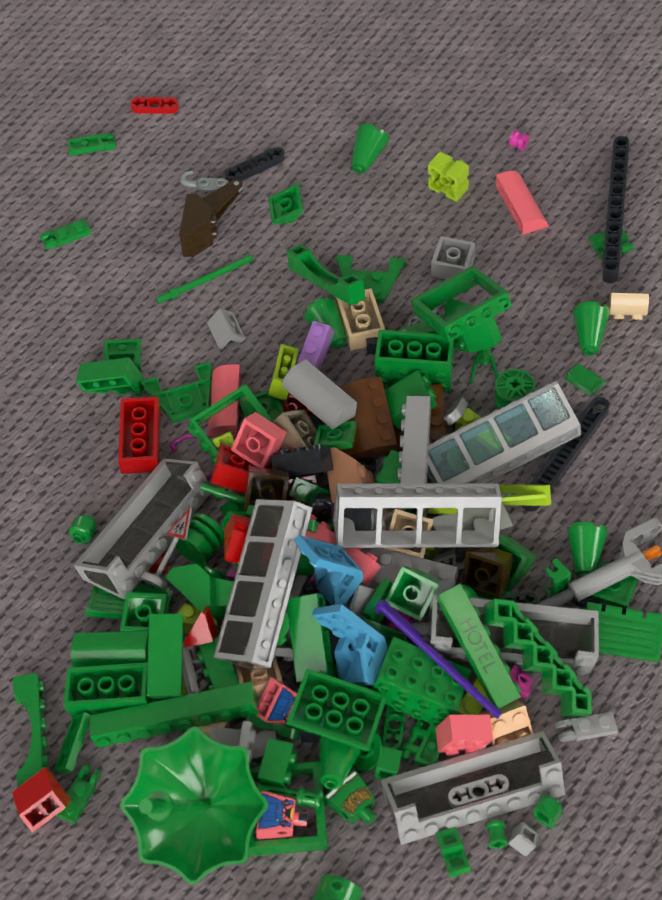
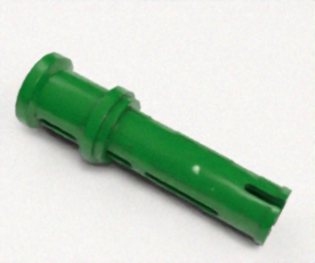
(302, 796)

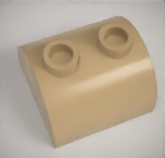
(628, 304)
(407, 522)

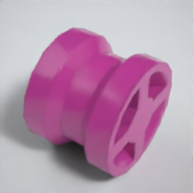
(519, 140)

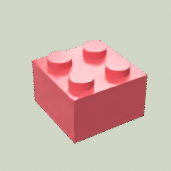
(258, 440)
(463, 734)

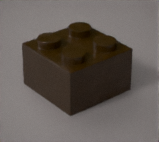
(265, 485)
(487, 570)

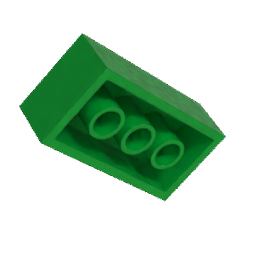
(105, 688)

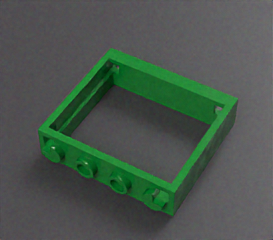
(452, 287)
(242, 393)
(300, 844)

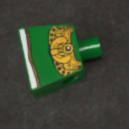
(352, 800)

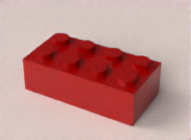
(139, 435)

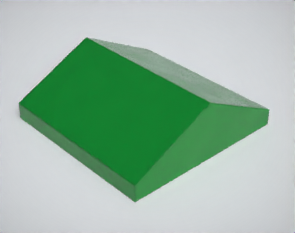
(286, 205)

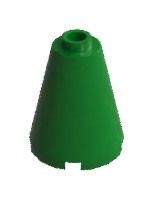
(367, 147)
(327, 313)
(590, 325)
(586, 546)
(335, 762)

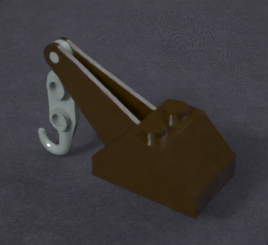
(202, 214)

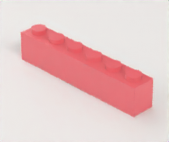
(366, 562)

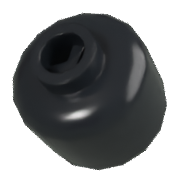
(321, 506)

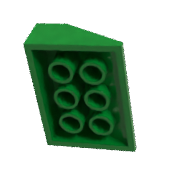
(337, 709)

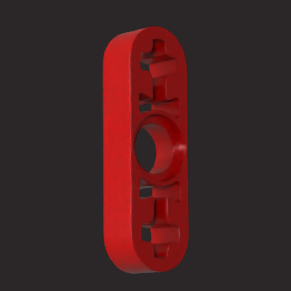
(142, 108)

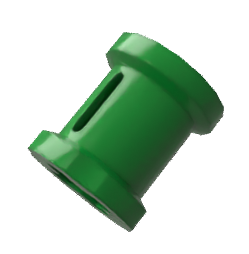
(496, 834)

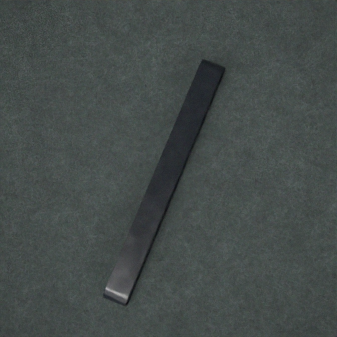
(615, 210)

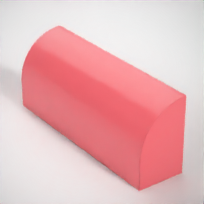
(520, 202)
(224, 381)

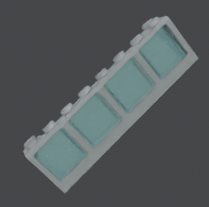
(504, 439)

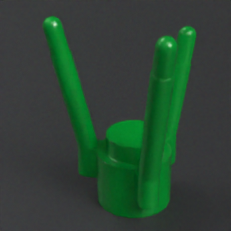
(483, 357)

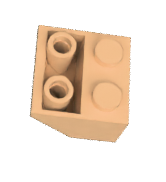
(511, 725)

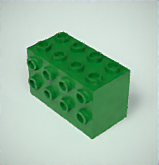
(405, 352)
(418, 683)

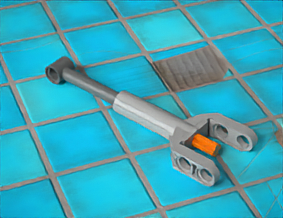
(631, 563)

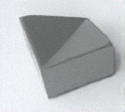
(523, 838)

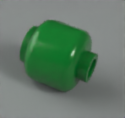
(82, 529)

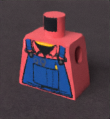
(276, 702)
(279, 817)

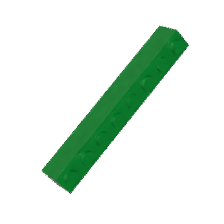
(174, 714)

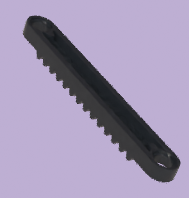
(566, 453)

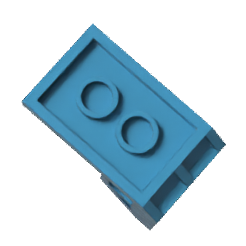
(334, 569)
(367, 647)

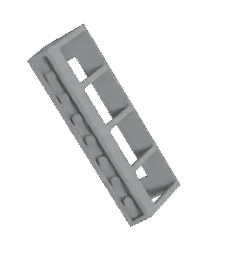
(419, 497)

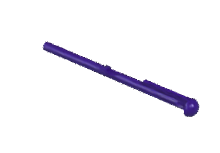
(384, 607)

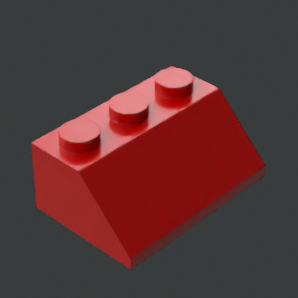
(230, 469)
(234, 537)

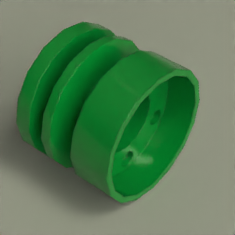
(512, 386)
(202, 539)

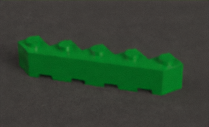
(539, 657)

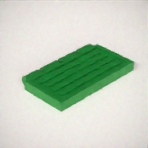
(110, 606)
(629, 633)

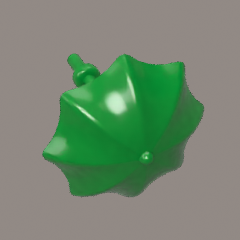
(177, 802)

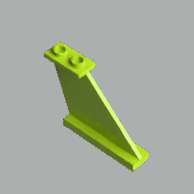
(513, 495)

